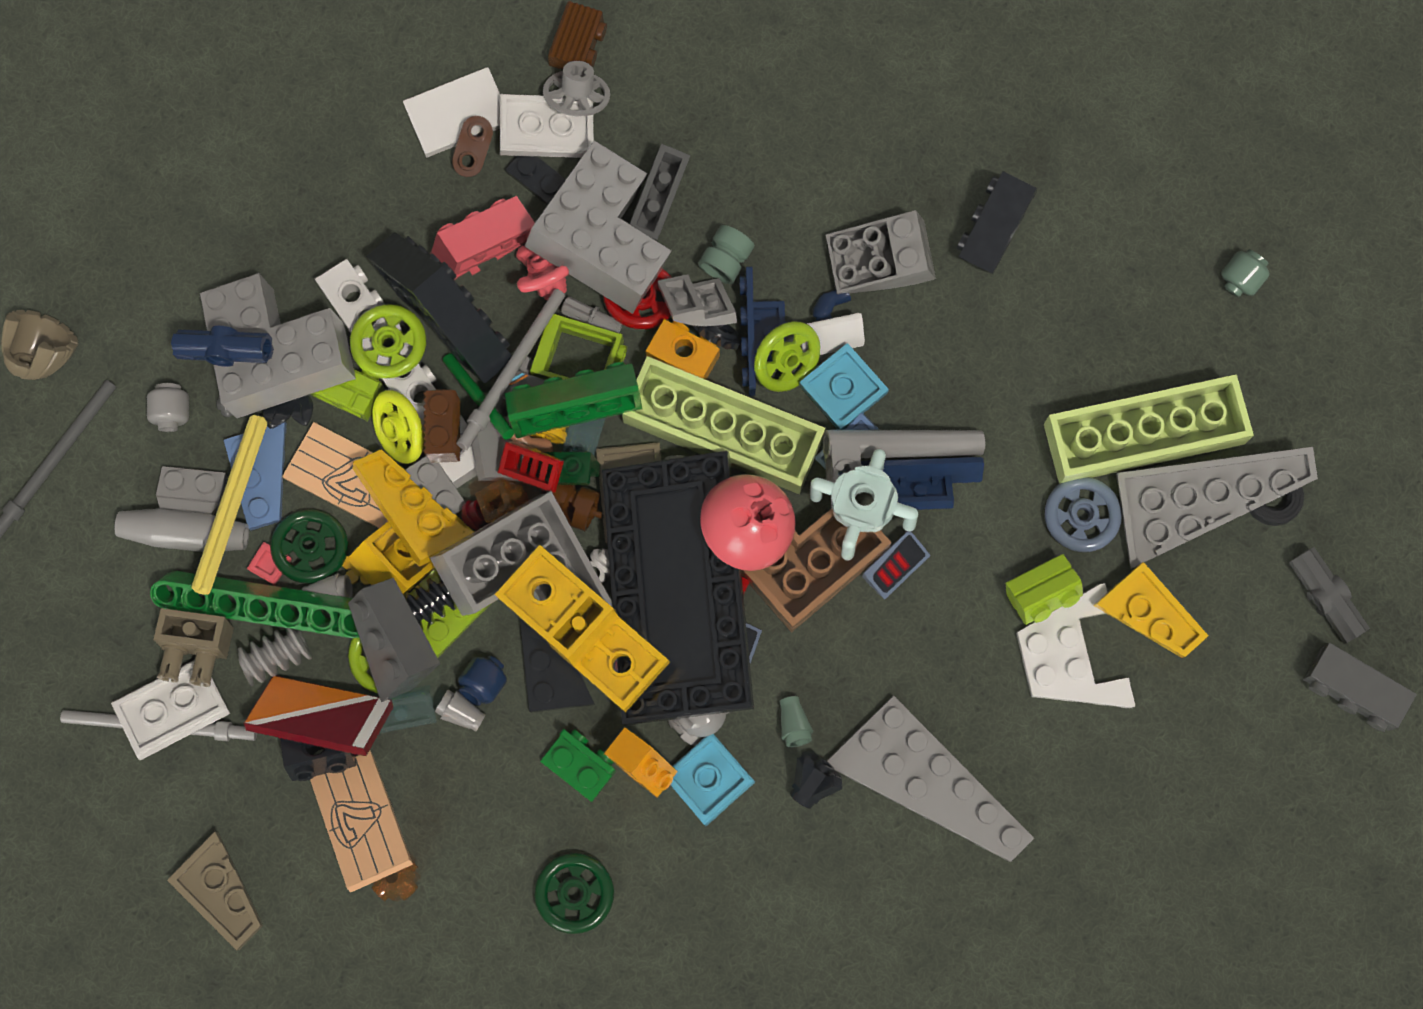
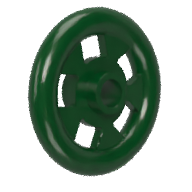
(302, 571)
(601, 886)

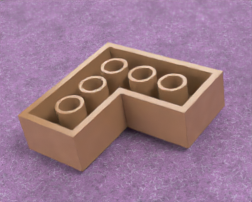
(814, 570)

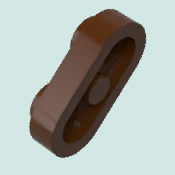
(472, 146)

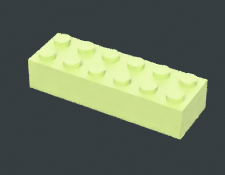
(718, 419)
(1148, 429)

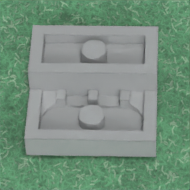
(697, 303)

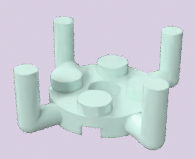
(859, 517)

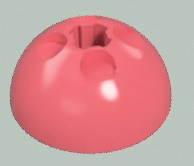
(735, 528)

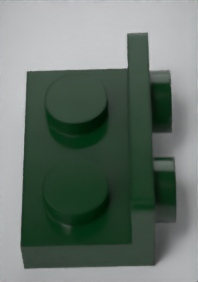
(576, 469)

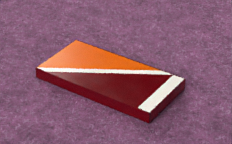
(319, 715)

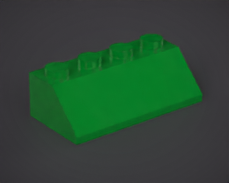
(573, 399)

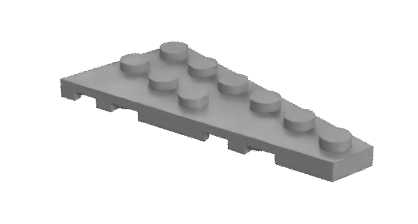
(915, 770)

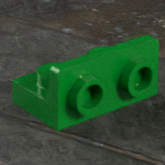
(578, 764)

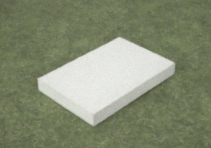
(443, 110)
(537, 129)
(167, 712)

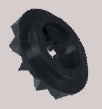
(720, 335)

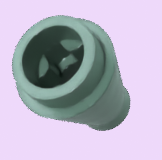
(794, 723)

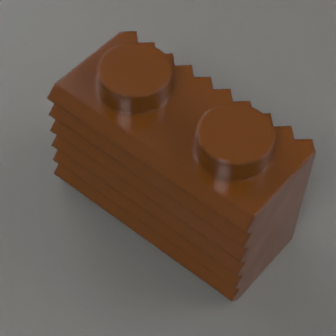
(577, 36)
(441, 425)

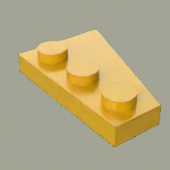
(1153, 611)

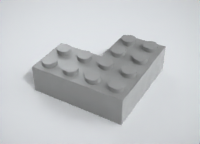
(589, 237)
(306, 354)
(490, 556)

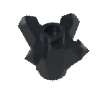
(814, 779)

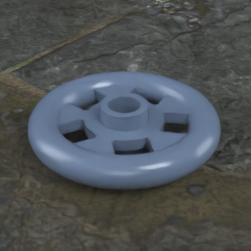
(1078, 540)

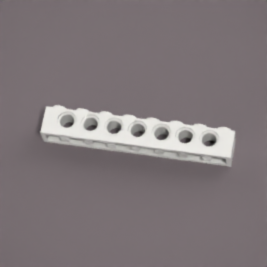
(336, 286)

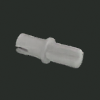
(589, 315)

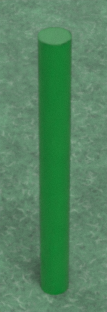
(477, 395)

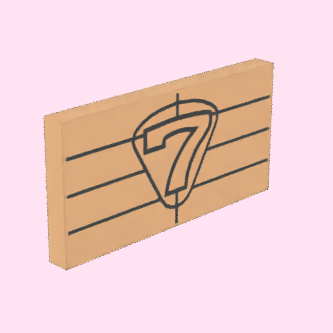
(325, 469)
(361, 823)

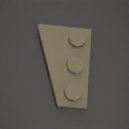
(217, 893)

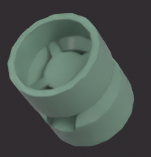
(727, 251)

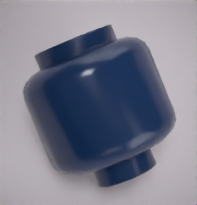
(482, 680)

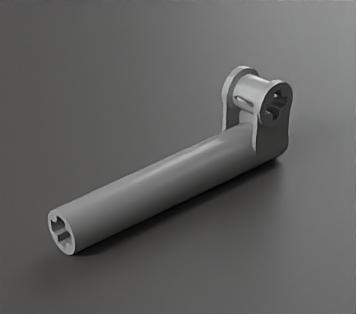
(846, 447)

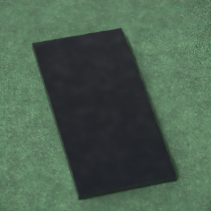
(677, 588)

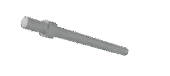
(480, 418)
(220, 731)

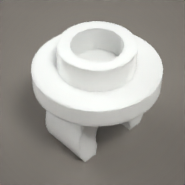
(600, 559)

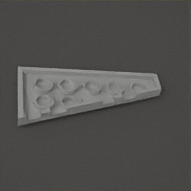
(1186, 500)

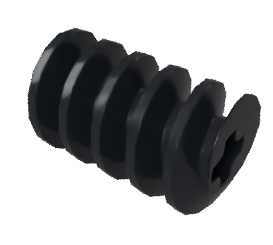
(430, 601)

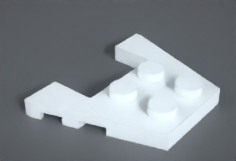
(1059, 661)

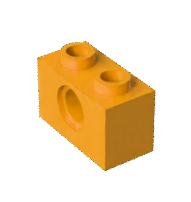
(674, 335)
(641, 762)

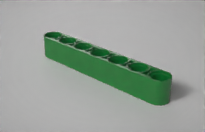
(250, 610)

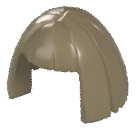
(35, 344)

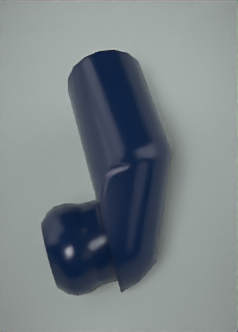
(826, 303)

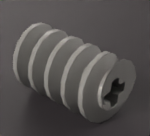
(273, 654)

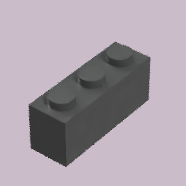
(659, 191)
(1359, 688)

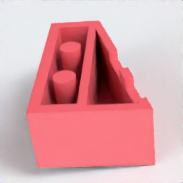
(483, 236)

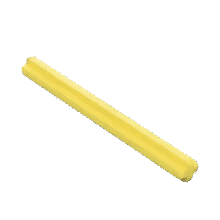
(229, 505)

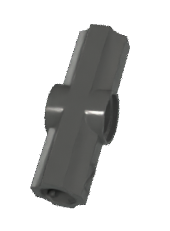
(1329, 595)

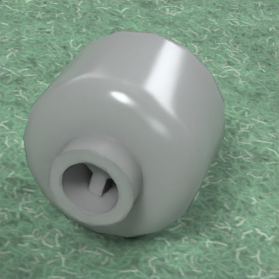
(168, 407)

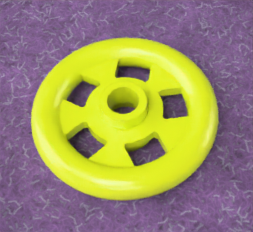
(398, 426)

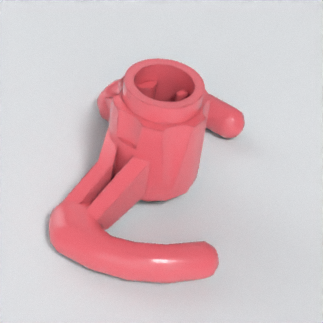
(541, 275)

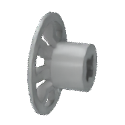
(577, 84)

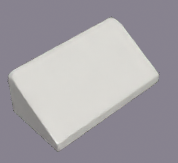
(837, 332)

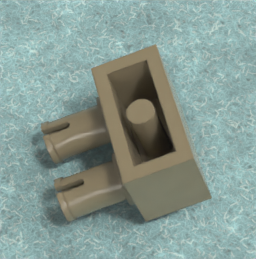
(194, 634)

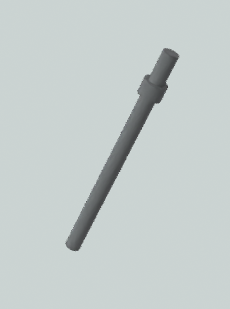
(14, 509)

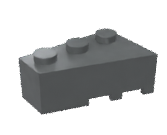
(391, 639)

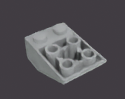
(881, 254)

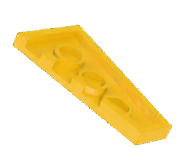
(410, 510)

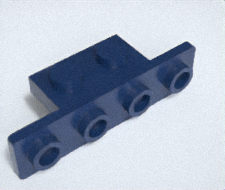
(760, 320)
(929, 481)

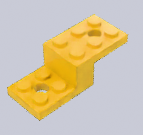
(582, 628)

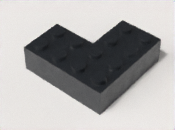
(448, 308)

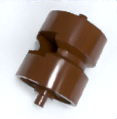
(577, 505)

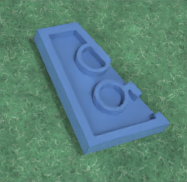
(265, 485)

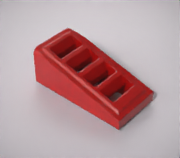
(510, 461)

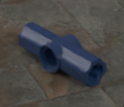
(222, 346)

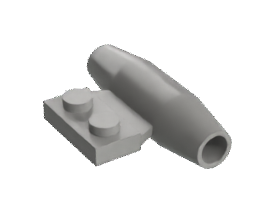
(185, 513)

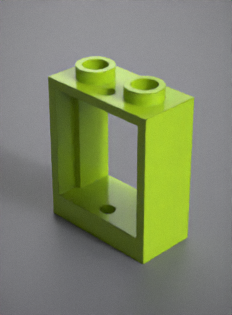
(576, 328)

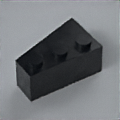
(996, 221)

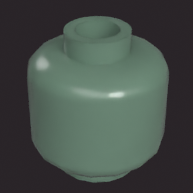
(1245, 273)

